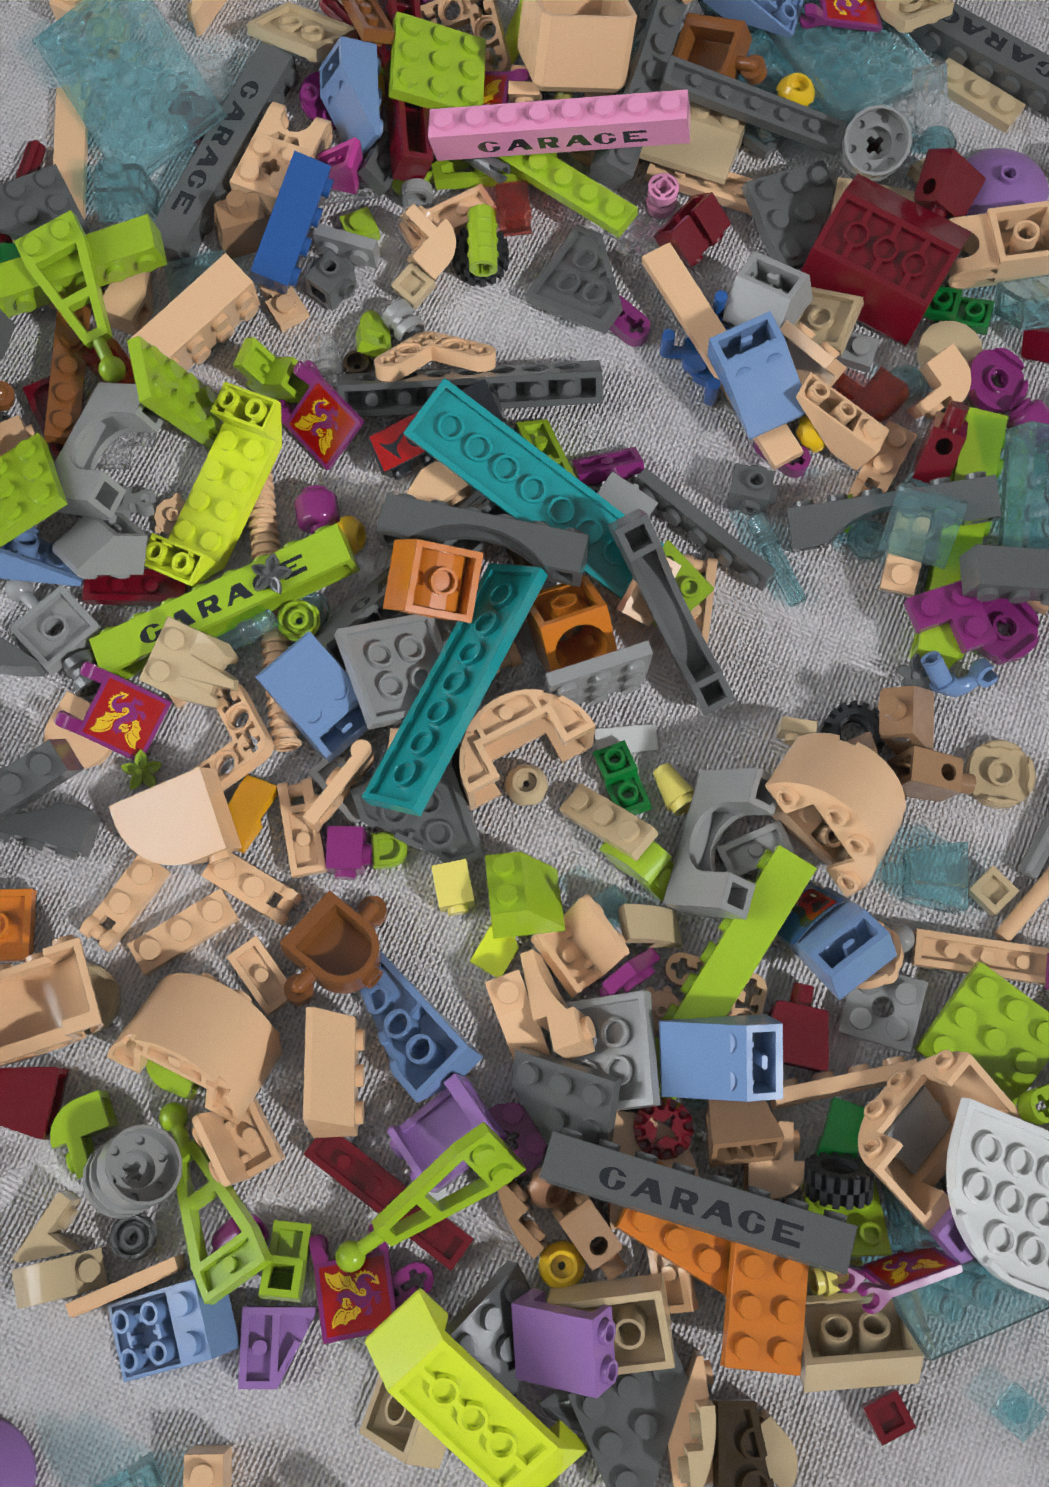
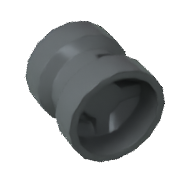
(72, 666)

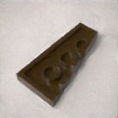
(739, 1446)

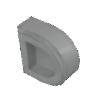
(416, 192)

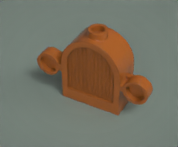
(720, 46)
(335, 948)

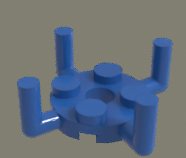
(690, 357)

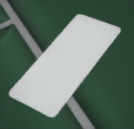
(637, 737)

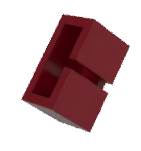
(694, 228)

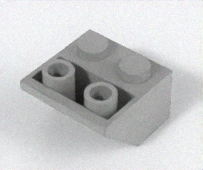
(766, 287)
(103, 547)

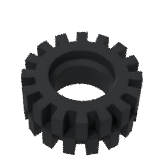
(461, 261)
(857, 714)
(838, 1180)

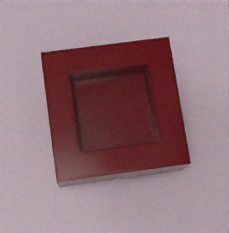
(888, 1416)

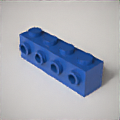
(291, 222)

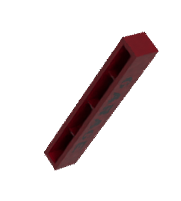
(407, 123)

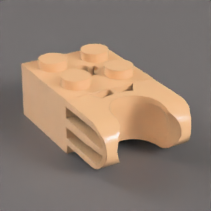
(271, 151)
(1003, 246)

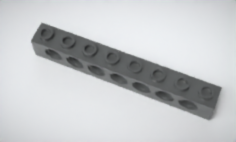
(514, 385)

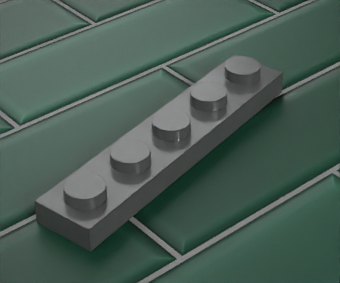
(706, 532)

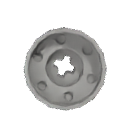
(872, 125)
(151, 1168)

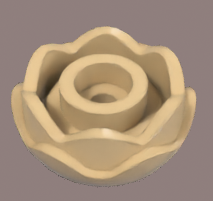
(526, 795)

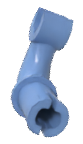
(948, 684)

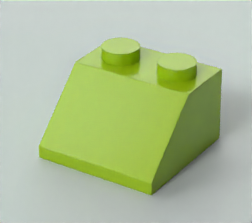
(523, 895)

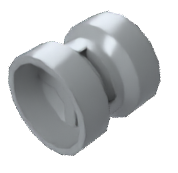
(402, 321)

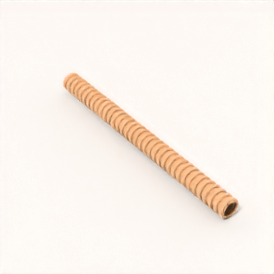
(265, 541)

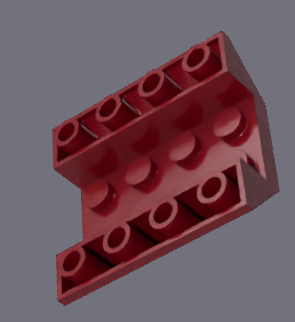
(885, 253)

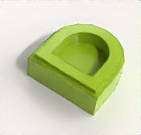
(387, 851)

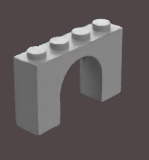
(108, 415)
(716, 803)

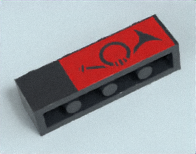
(398, 454)

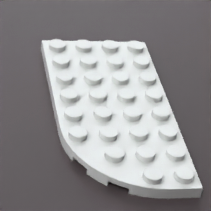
(1001, 1194)

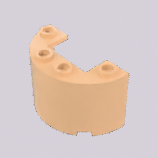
(512, 723)
(852, 793)
(46, 1002)
(204, 1036)
(948, 1079)

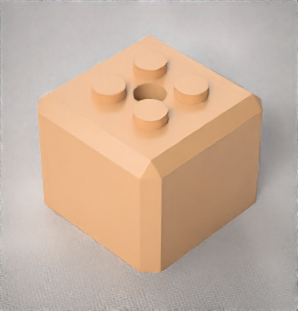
(577, 44)

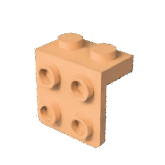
(810, 356)
(584, 949)
(238, 1149)

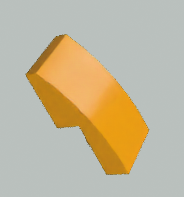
(248, 807)

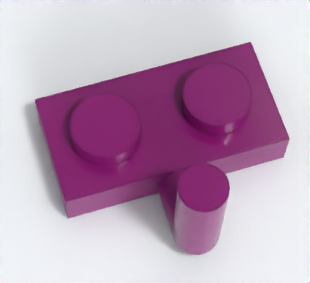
(599, 467)
(631, 973)

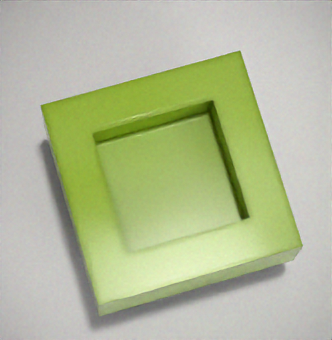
(360, 223)

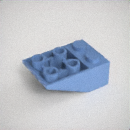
(769, 15)
(352, 90)
(757, 374)
(315, 696)
(844, 947)
(722, 1058)
(170, 1330)

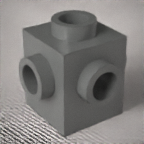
(331, 279)
(752, 489)

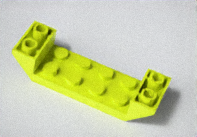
(223, 490)
(465, 1402)

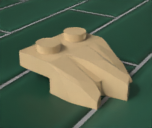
(911, 14)
(190, 664)

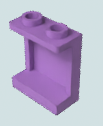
(439, 1125)
(563, 1345)

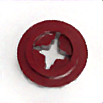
(681, 1125)

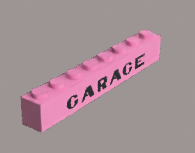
(560, 125)

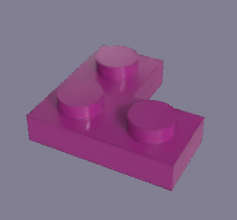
(948, 605)

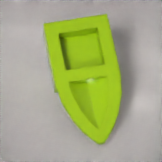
(372, 335)

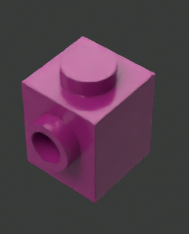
(347, 851)

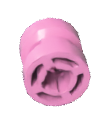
(662, 195)

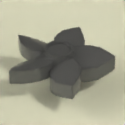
(271, 574)
(914, 674)

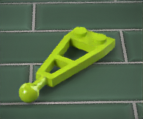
(445, 178)
(51, 244)
(480, 1150)
(238, 1258)

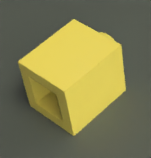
(453, 887)

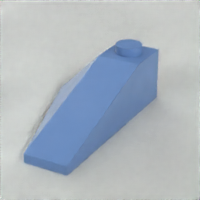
(32, 560)
(416, 1036)

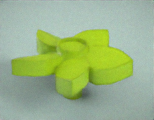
(142, 770)

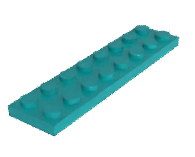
(518, 477)
(454, 690)

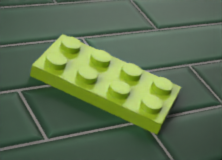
(173, 392)

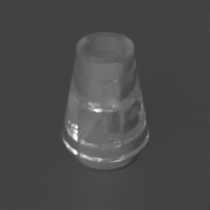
(327, 357)

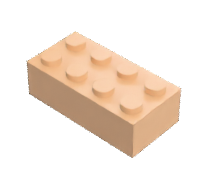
(203, 314)

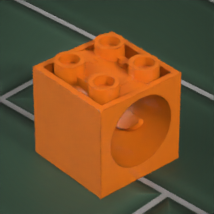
(433, 580)
(561, 609)

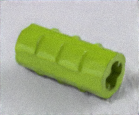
(482, 240)

